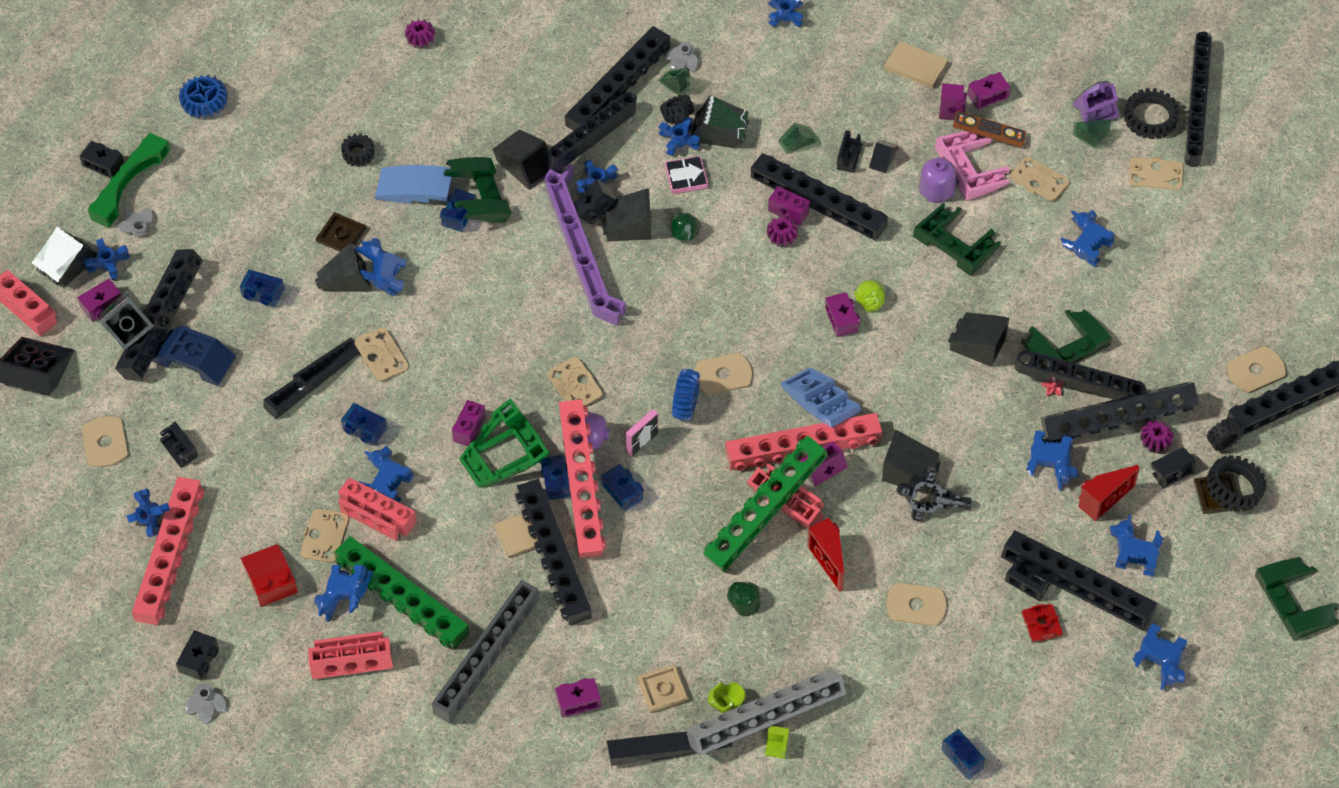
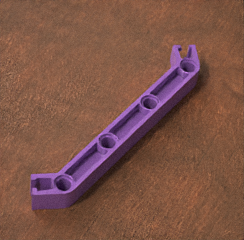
(579, 248)

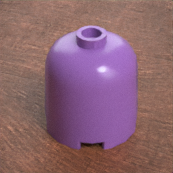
(937, 180)
(597, 429)

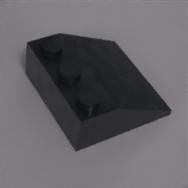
(34, 365)

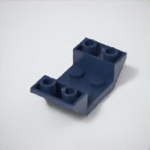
(195, 352)

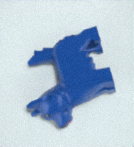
(1090, 239)
(384, 266)
(1053, 455)
(389, 473)
(1134, 549)
(343, 586)
(1163, 653)

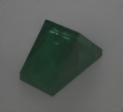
(676, 80)
(1092, 131)
(797, 137)

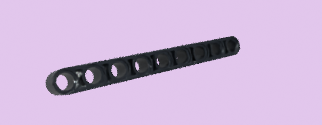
(1198, 99)

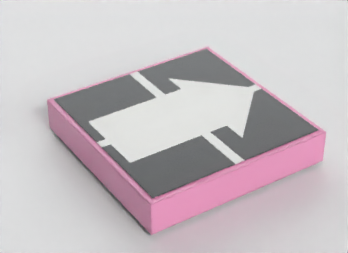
(686, 175)
(642, 432)

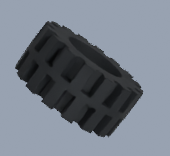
(677, 108)
(357, 158)
(1225, 434)

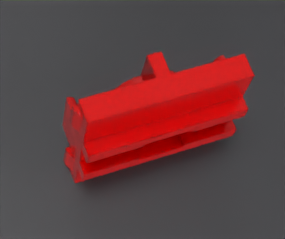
(1045, 631)

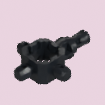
(939, 496)

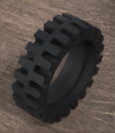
(1151, 129)
(1229, 498)

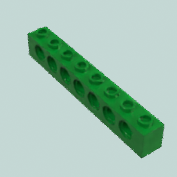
(764, 514)
(457, 628)

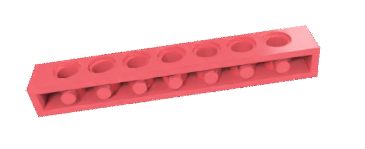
(569, 411)
(775, 441)
(183, 490)

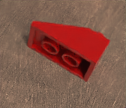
(1106, 490)
(826, 548)
(269, 575)

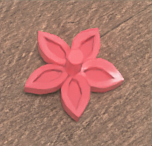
(1052, 387)

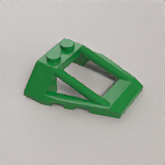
(524, 432)

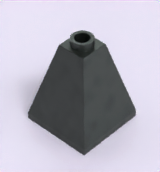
(343, 273)

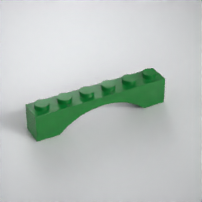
(149, 153)

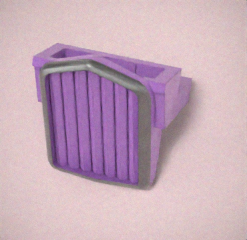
(1097, 102)

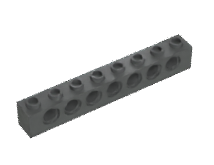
(485, 651)

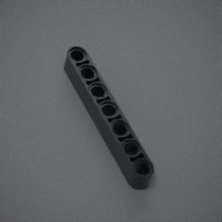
(592, 131)
(1070, 377)

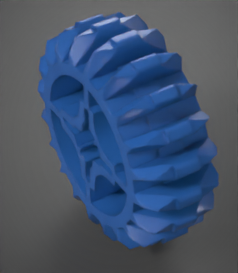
(193, 94)
(686, 394)

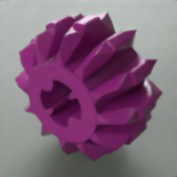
(419, 33)
(782, 230)
(1156, 436)

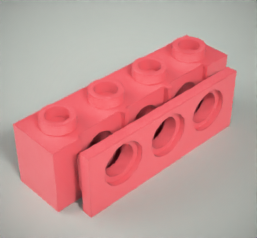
(26, 304)
(795, 507)
(375, 510)
(351, 664)

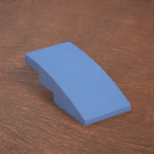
(413, 183)
(820, 397)

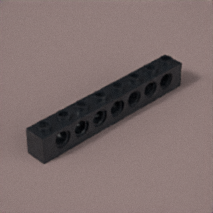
(620, 77)
(822, 197)
(161, 311)
(1185, 390)
(1292, 401)
(533, 492)
(1079, 580)

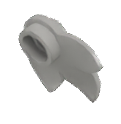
(682, 59)
(134, 221)
(205, 706)

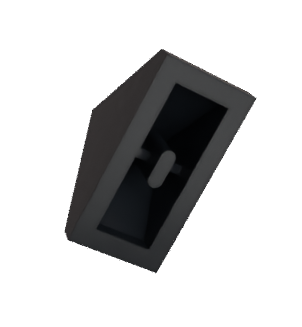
(882, 156)

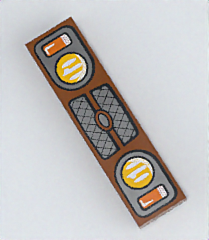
(989, 129)

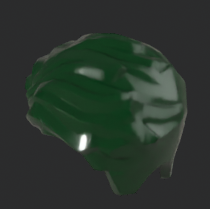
(684, 226)
(744, 598)

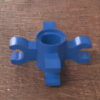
(785, 12)
(679, 135)
(595, 173)
(107, 259)
(147, 512)

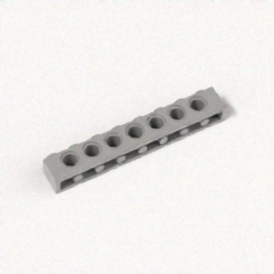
(765, 711)

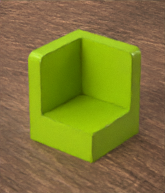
(777, 742)

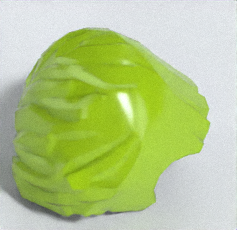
(870, 294)
(726, 696)

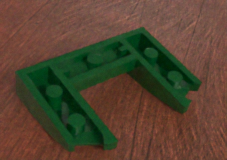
(490, 206)
(969, 258)
(1093, 339)
(1298, 623)

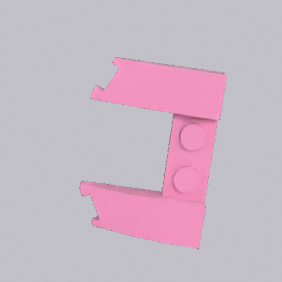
(971, 184)

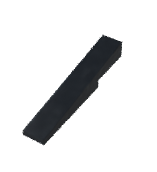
(310, 378)
(650, 747)

